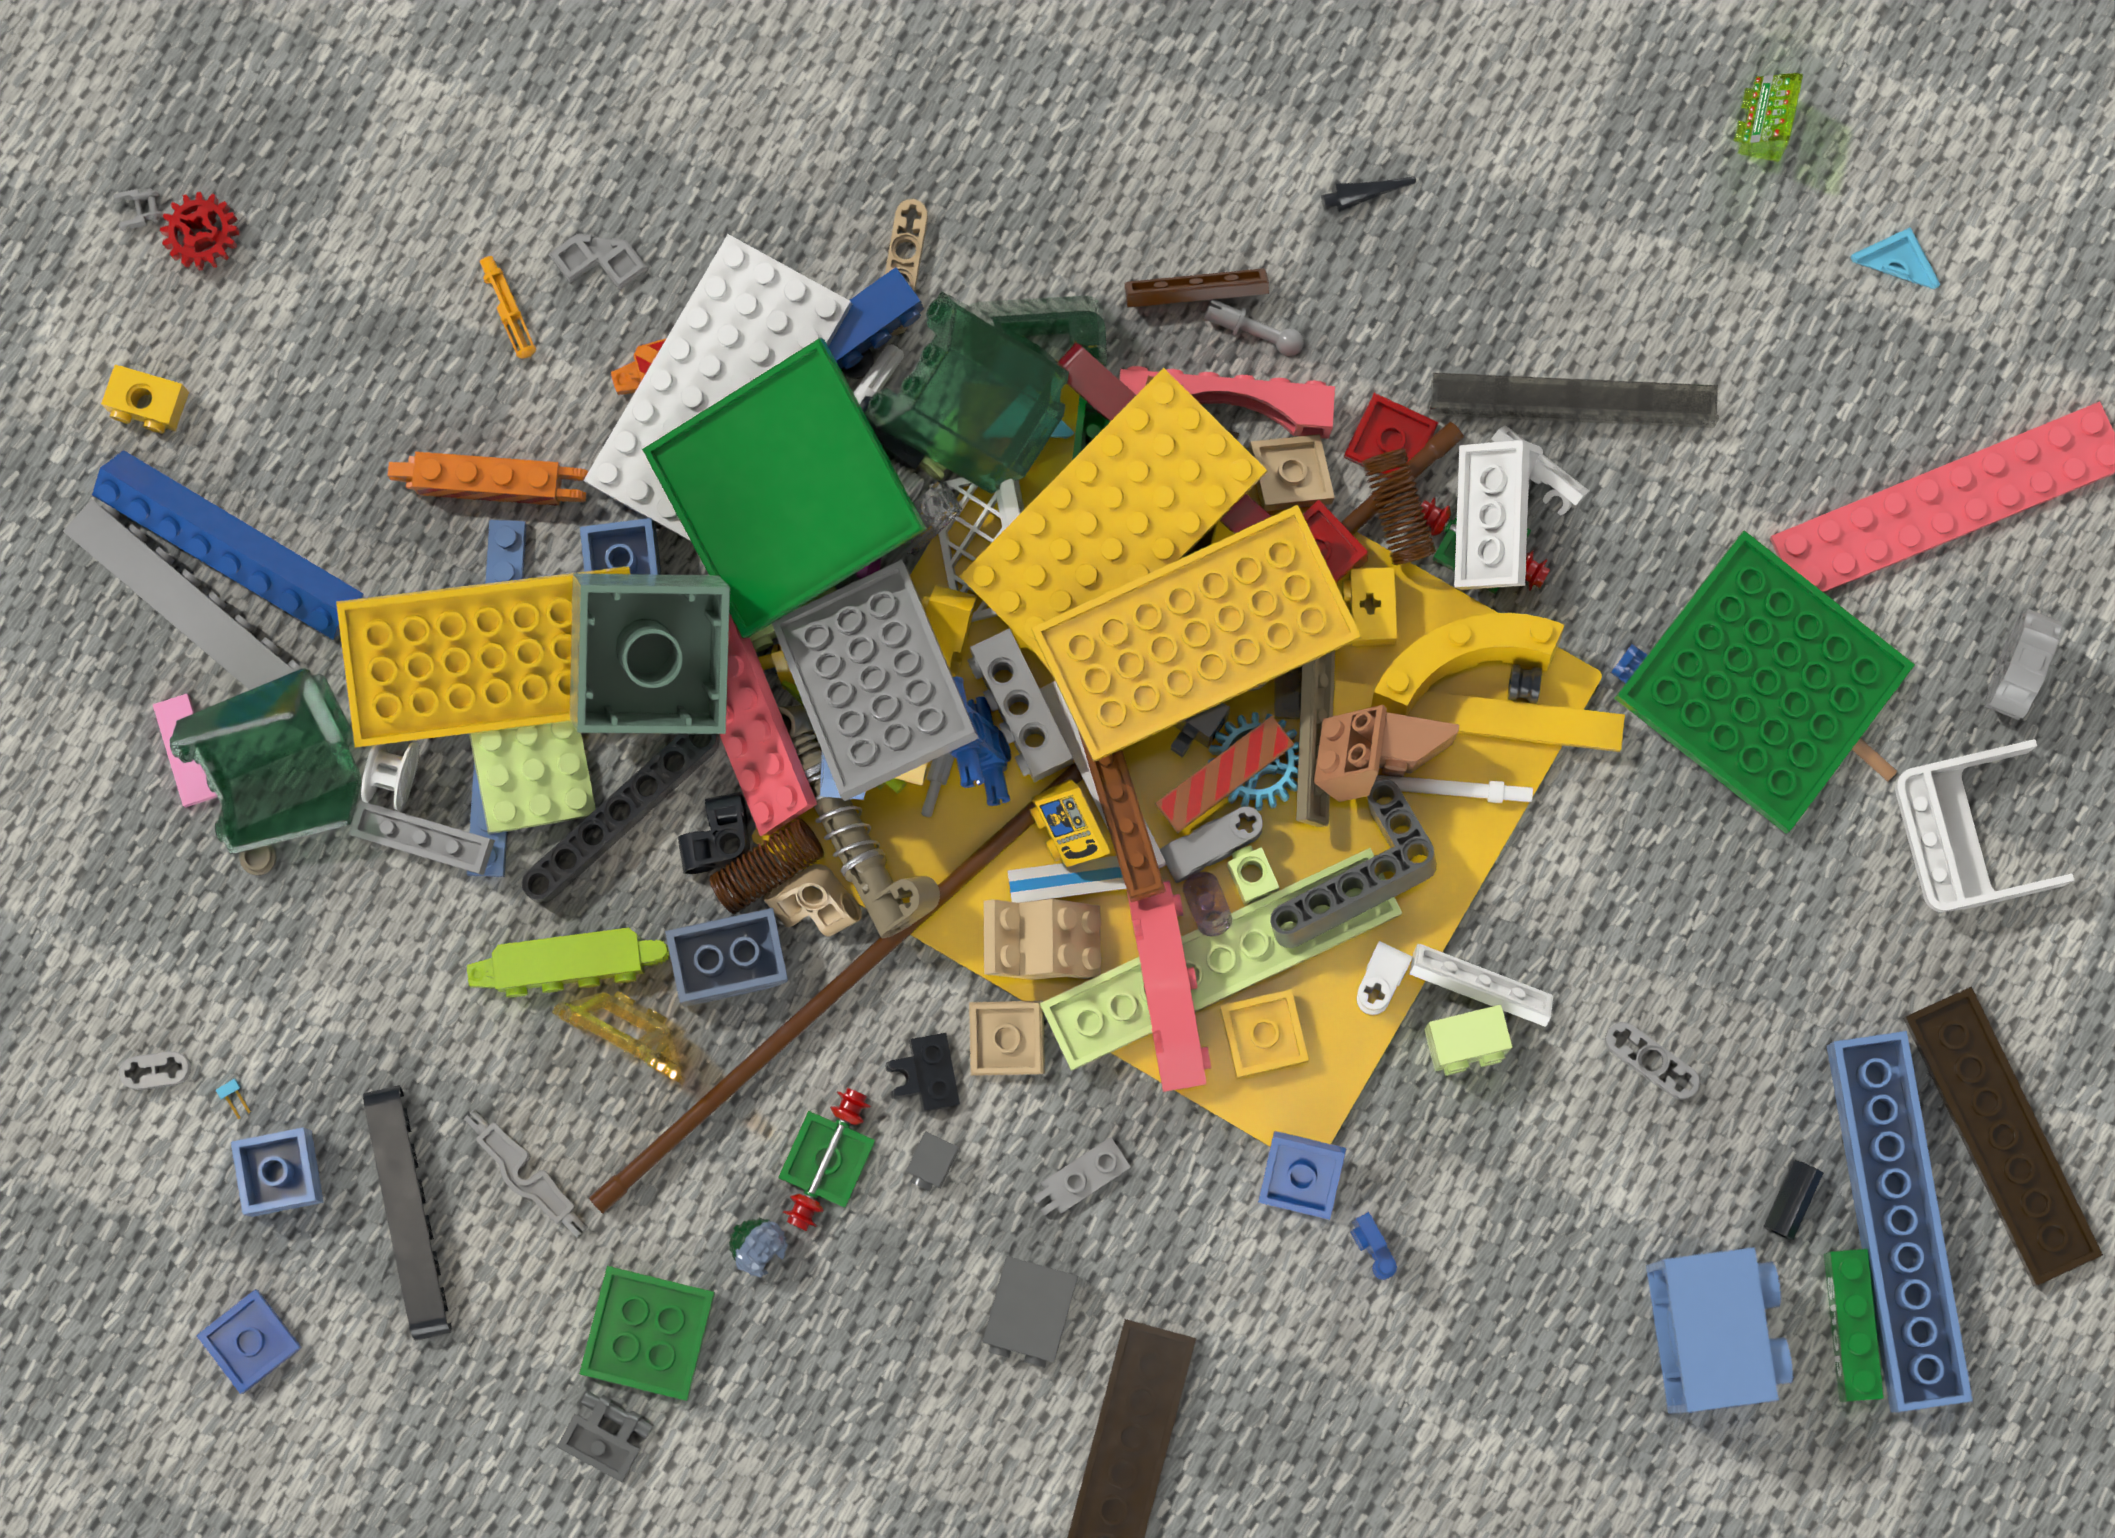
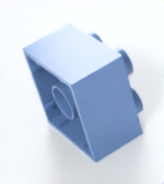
(1716, 1330)

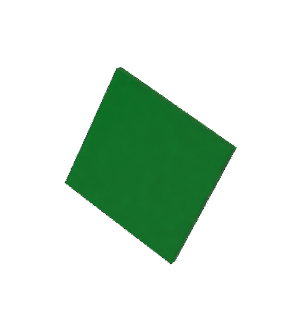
(784, 488)

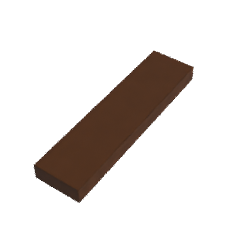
(1196, 287)

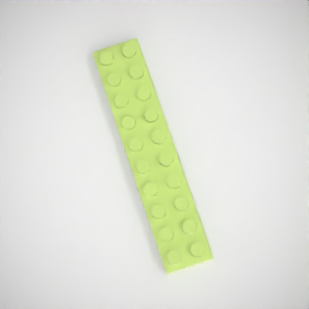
(1114, 1007)

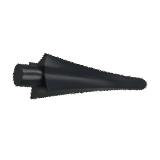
(1351, 194)

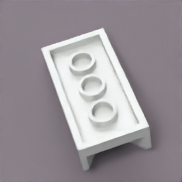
(1493, 513)

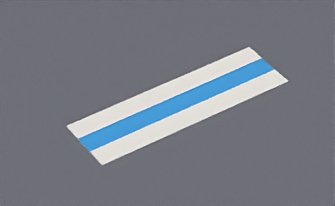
(1064, 881)

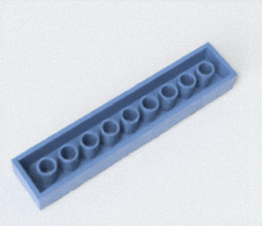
(1899, 1222)

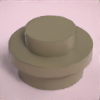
(258, 860)

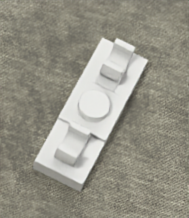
(1549, 473)

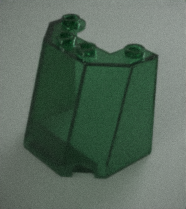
(976, 397)
(274, 761)

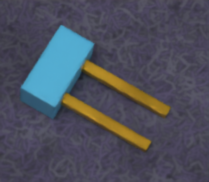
(229, 1088)

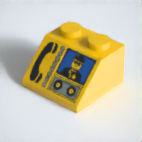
(1069, 824)

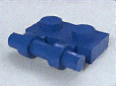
(1368, 1236)

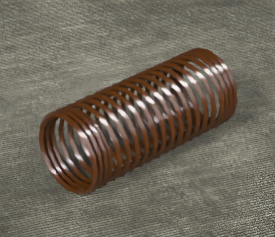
(1385, 462)
(807, 842)

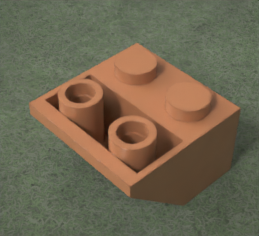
(1350, 753)

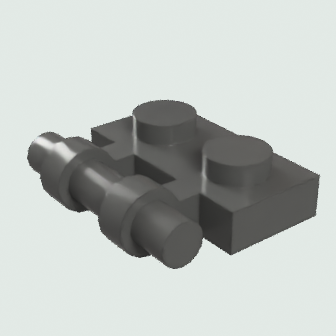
(600, 1447)

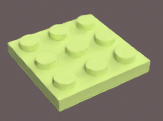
(532, 776)

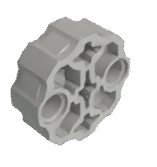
(2023, 664)

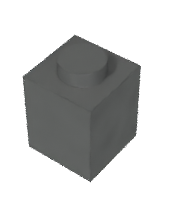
(931, 1161)

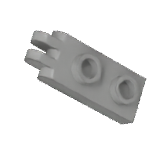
(1083, 1177)

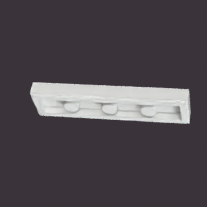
(1481, 984)

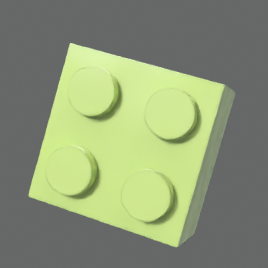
(1468, 1039)

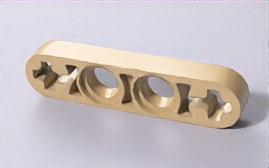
(907, 267)

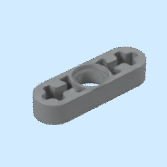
(1669, 1084)

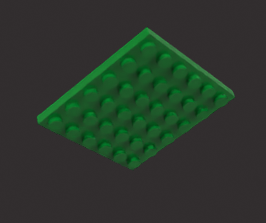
(1764, 681)

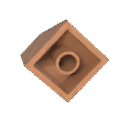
(1413, 742)

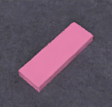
(188, 776)

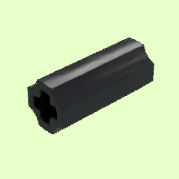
(1793, 1199)

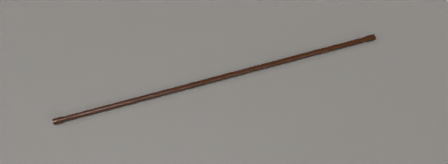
(619, 1184)

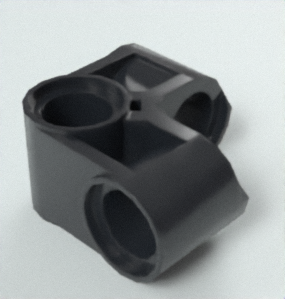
(705, 849)

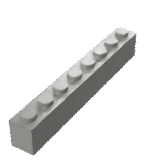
(177, 596)

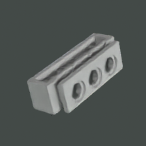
(1003, 653)

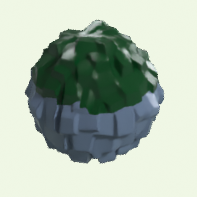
(755, 1244)

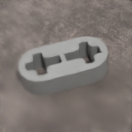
(153, 1062)

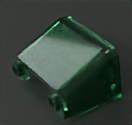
(1072, 315)

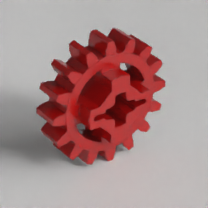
(194, 244)

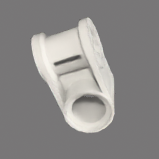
(1383, 973)

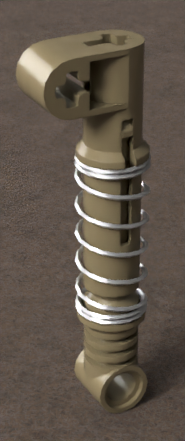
(861, 860)

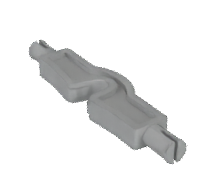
(538, 1188)

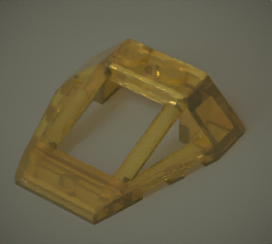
(583, 1015)

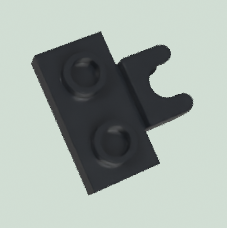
(927, 1073)

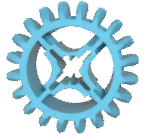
(1248, 791)

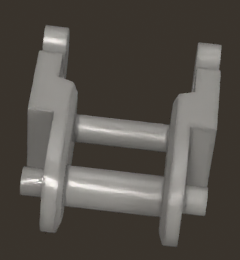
(140, 219)

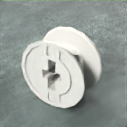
(390, 773)

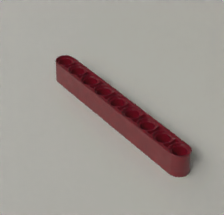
(1110, 396)

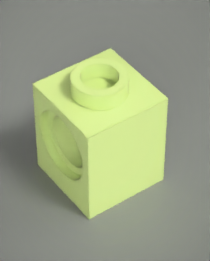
(1252, 891)

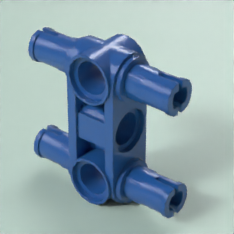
(985, 757)

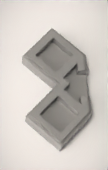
(584, 252)

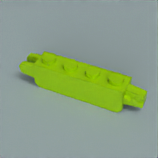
(566, 960)

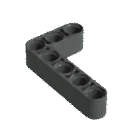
(1363, 876)

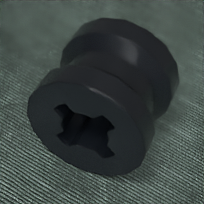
(1524, 683)

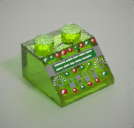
(1768, 116)

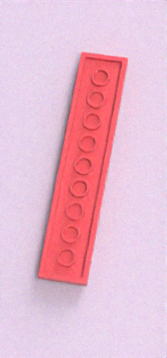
(1951, 500)

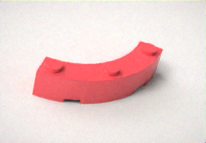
(1169, 990)

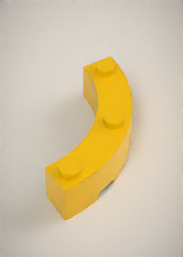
(951, 618)
(1463, 645)

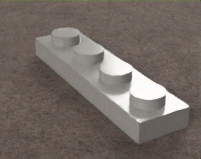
(421, 837)

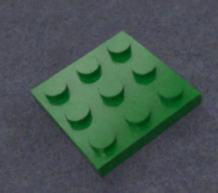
(647, 1333)

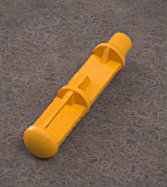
(507, 308)

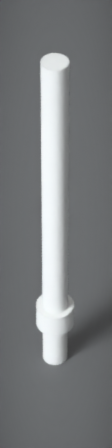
(1494, 791)

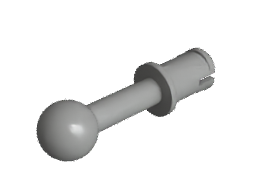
(1288, 341)

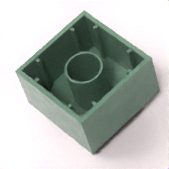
(649, 653)

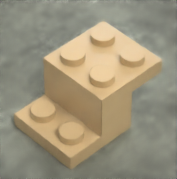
(1042, 939)

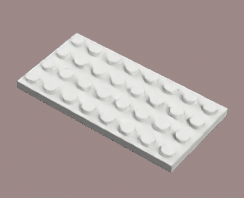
(733, 329)

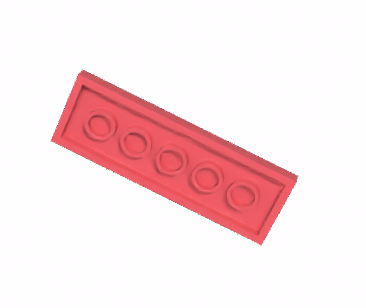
(760, 742)

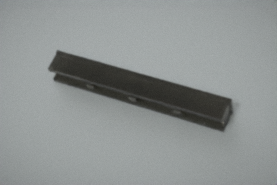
(1574, 400)

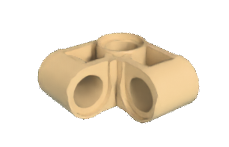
(828, 906)

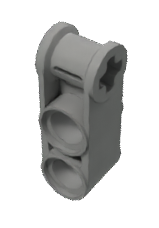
(1210, 843)

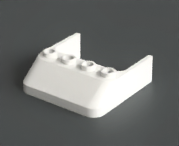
(1945, 836)

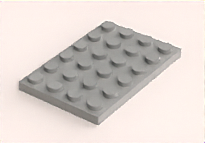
(874, 680)

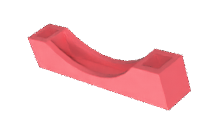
(1295, 406)

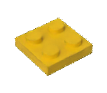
(1264, 1033)

